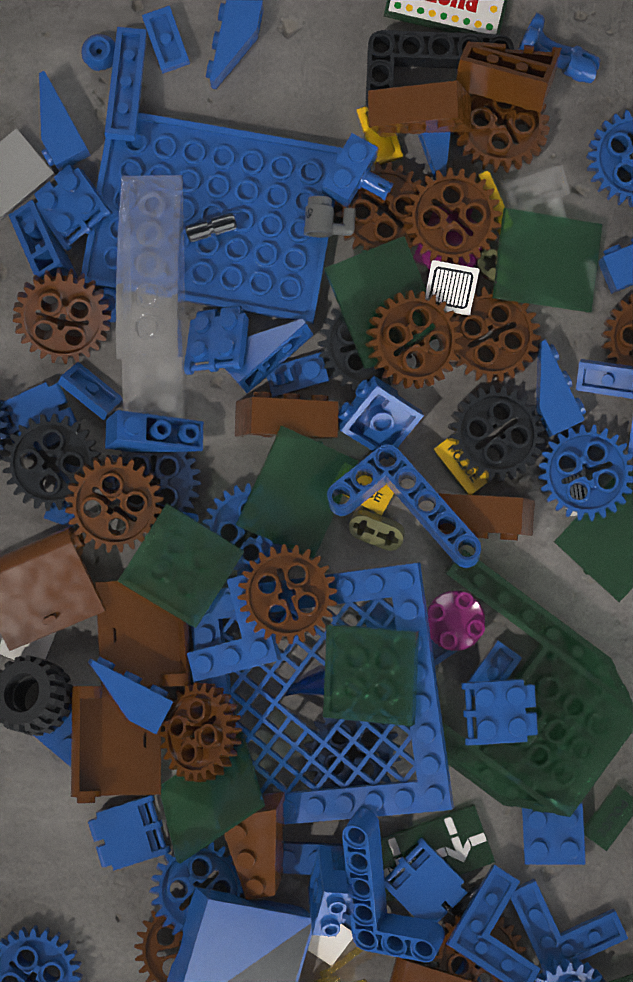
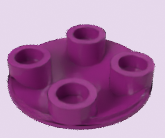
(455, 620)

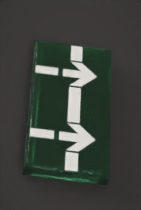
(454, 836)

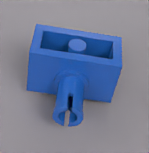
(354, 172)

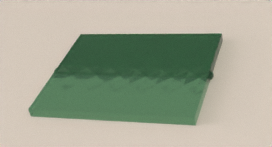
(547, 260)
(364, 285)
(292, 490)
(604, 546)
(206, 810)

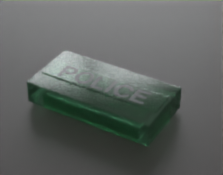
(610, 818)

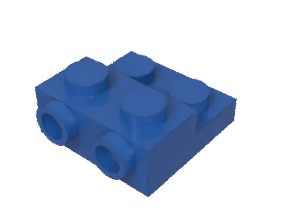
(378, 415)
(327, 894)

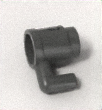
(320, 219)

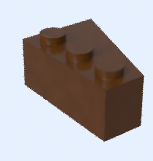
(508, 74)
(420, 109)
(265, 415)
(491, 515)
(259, 848)

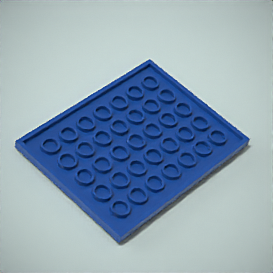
(224, 170)

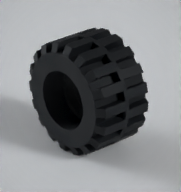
(52, 698)

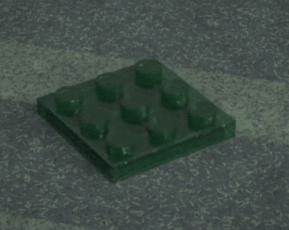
(181, 565)
(371, 674)

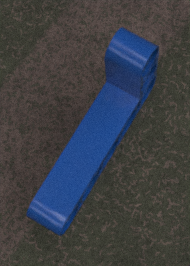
(410, 498)
(370, 923)

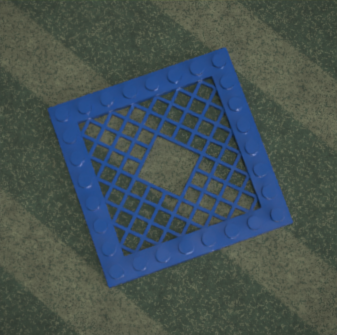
(433, 785)

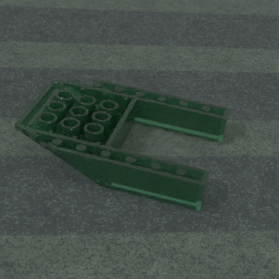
(575, 694)

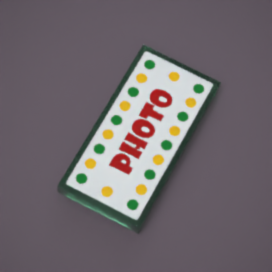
(450, 15)

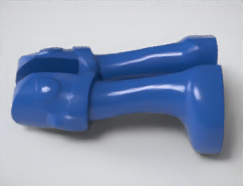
(573, 60)

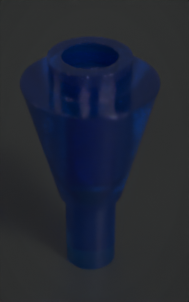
(309, 685)

